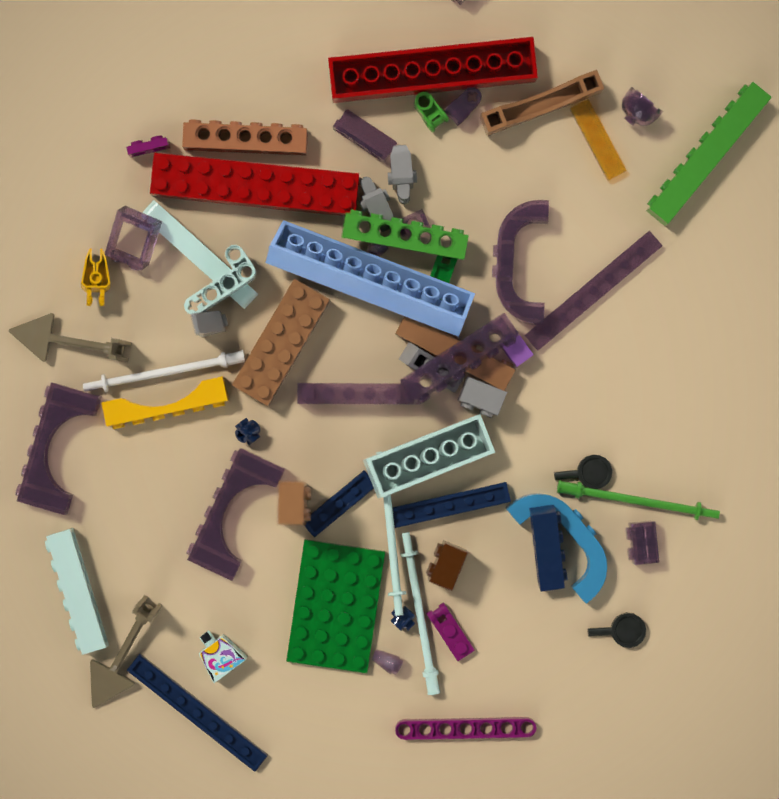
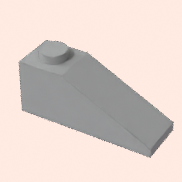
(209, 323)
(416, 357)

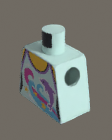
(220, 655)

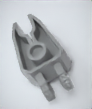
(401, 173)
(375, 201)

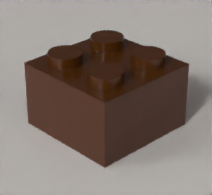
(446, 565)

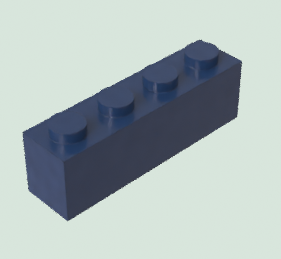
(547, 548)

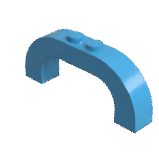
(595, 574)

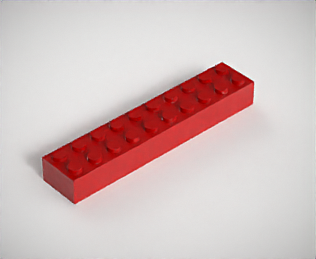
(433, 69)
(254, 184)

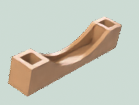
(541, 104)

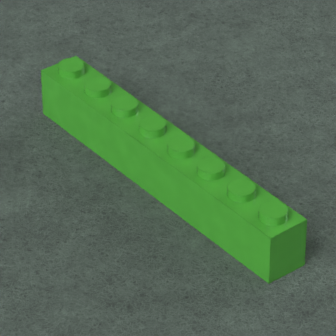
(708, 154)

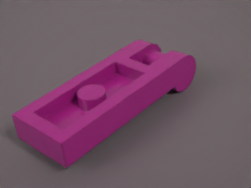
(451, 632)

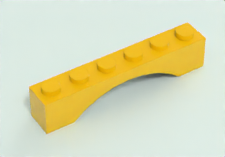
(207, 393)

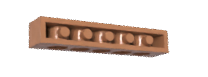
(192, 142)

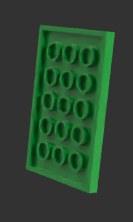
(335, 606)

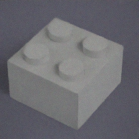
(481, 396)

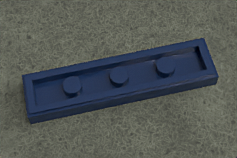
(339, 503)

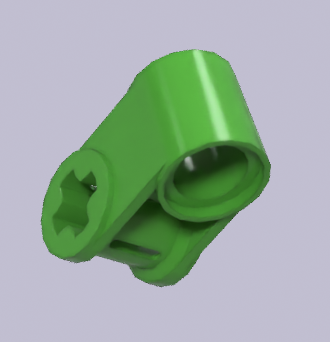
(430, 112)

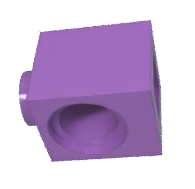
(518, 352)

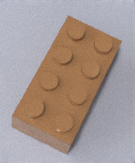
(293, 503)

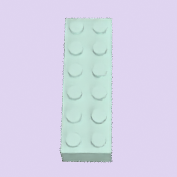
(429, 456)

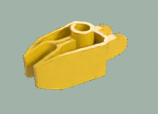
(95, 280)

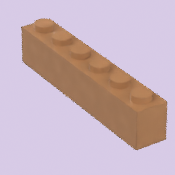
(437, 341)

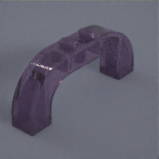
(522, 215)

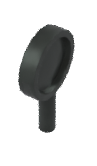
(592, 471)
(625, 629)

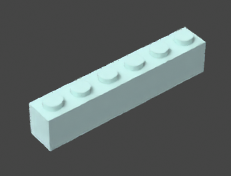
(77, 591)

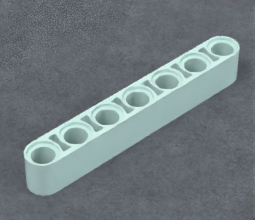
(197, 252)

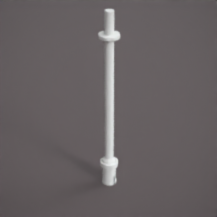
(223, 360)

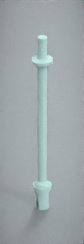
(393, 555)
(430, 672)

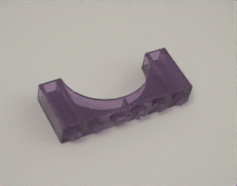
(38, 485)
(210, 547)

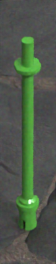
(579, 490)

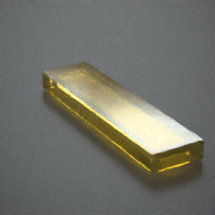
(597, 139)

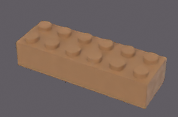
(281, 342)

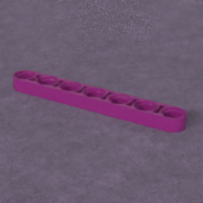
(475, 732)

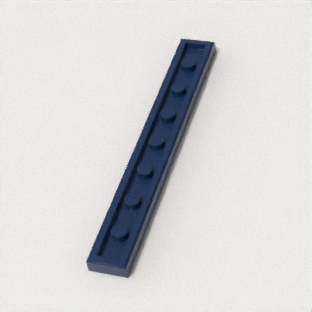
(197, 712)

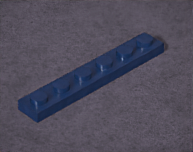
(451, 504)

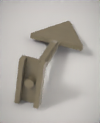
(37, 336)
(107, 681)

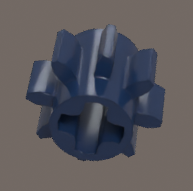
(247, 431)
(405, 620)

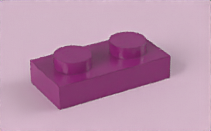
(156, 144)

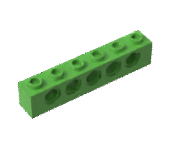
(455, 250)

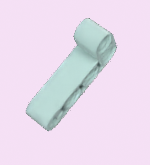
(218, 284)

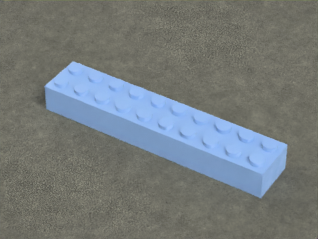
(370, 278)

